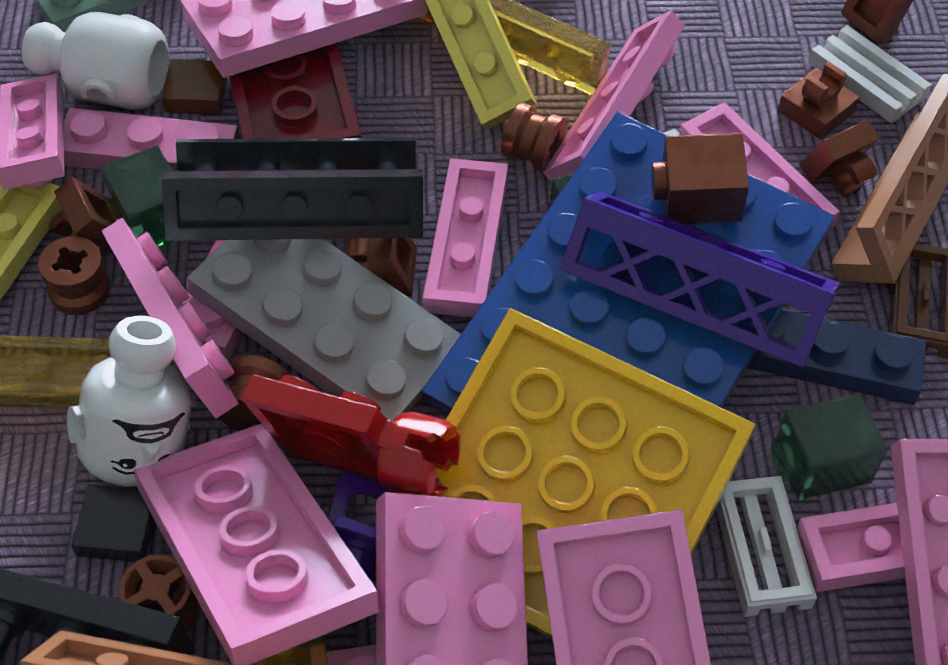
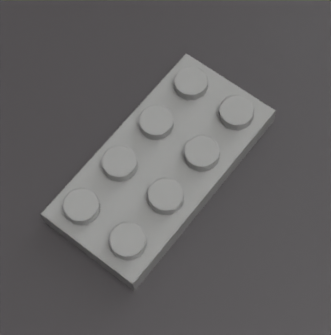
(326, 317)

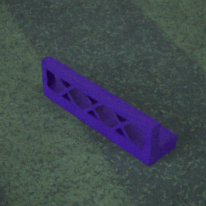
(706, 253)

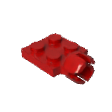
(355, 435)

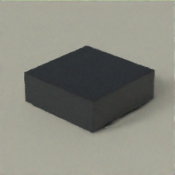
(113, 524)

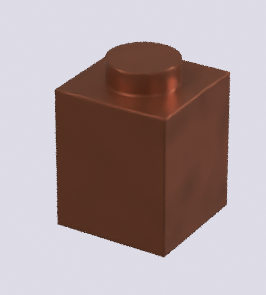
(702, 178)

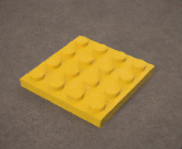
(584, 442)

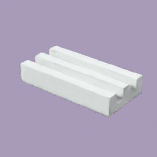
(874, 69)
(774, 596)

